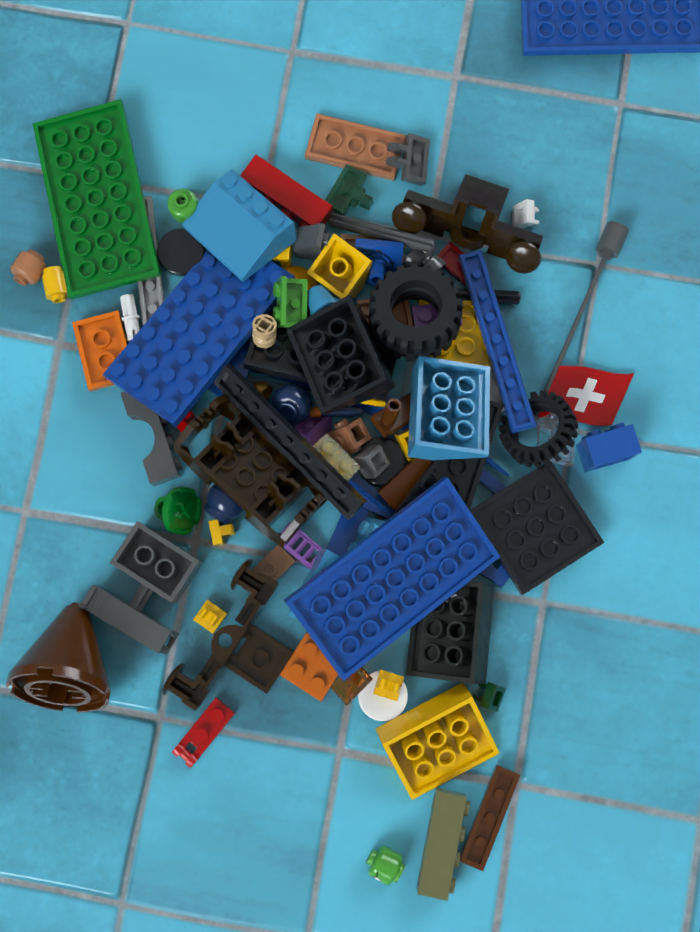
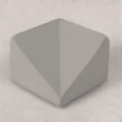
(372, 461)

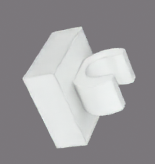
(524, 214)

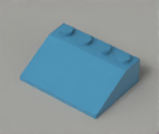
(240, 226)
(449, 410)

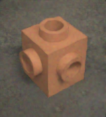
(350, 434)

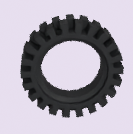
(563, 436)

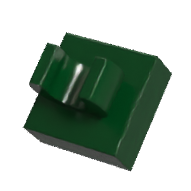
(492, 696)

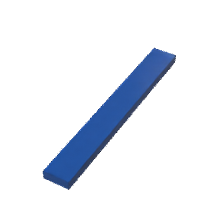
(496, 342)

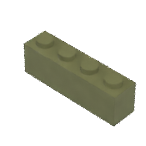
(441, 844)

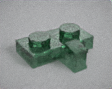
(349, 191)

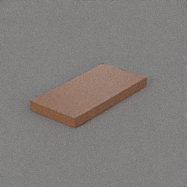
(351, 143)

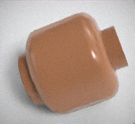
(28, 267)

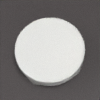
(379, 707)

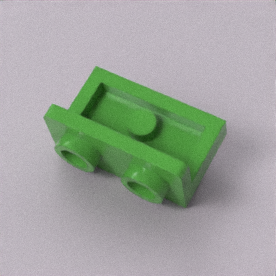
(291, 301)

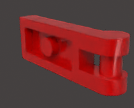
(204, 731)

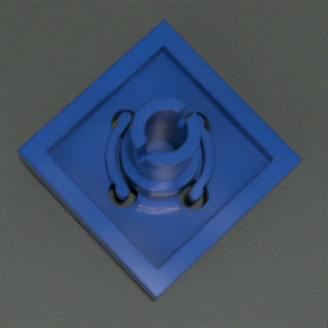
(381, 262)

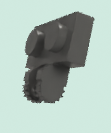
(414, 160)

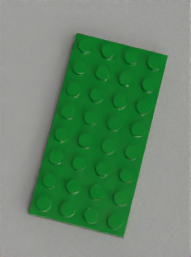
(96, 200)

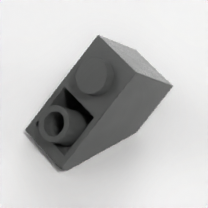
(311, 241)

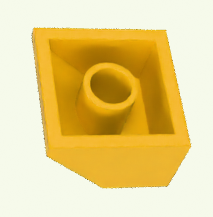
(341, 268)

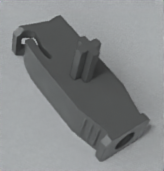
(130, 617)

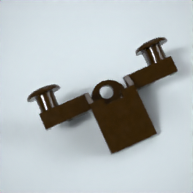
(504, 240)
(257, 661)

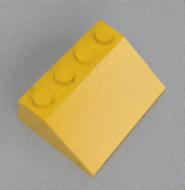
(437, 740)

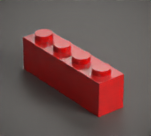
(286, 194)

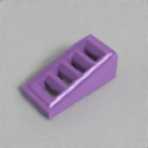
(295, 553)

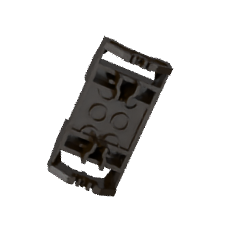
(249, 470)

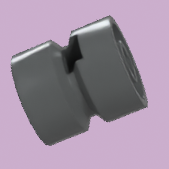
(422, 258)

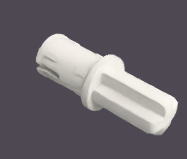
(130, 316)

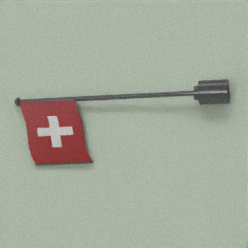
(588, 391)

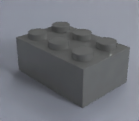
(156, 562)

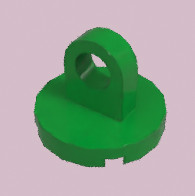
(179, 510)

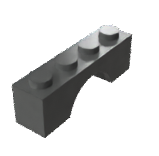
(160, 463)

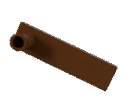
(393, 416)

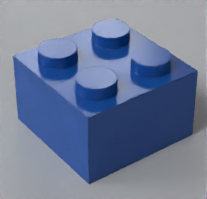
(608, 448)

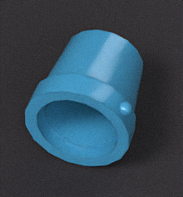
(319, 298)

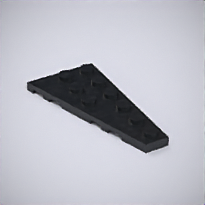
(462, 473)

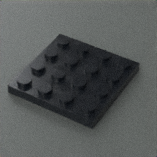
(536, 527)

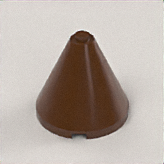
(63, 666)

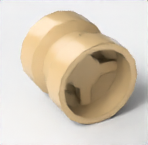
(264, 331)

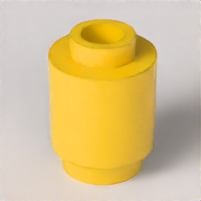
(54, 284)

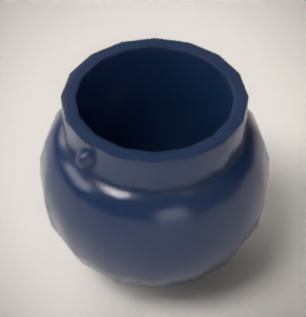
(293, 403)
(222, 506)

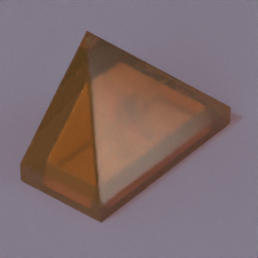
(352, 686)

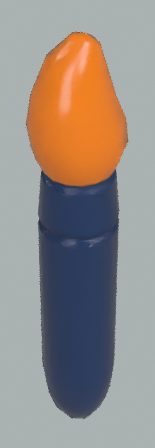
(345, 412)

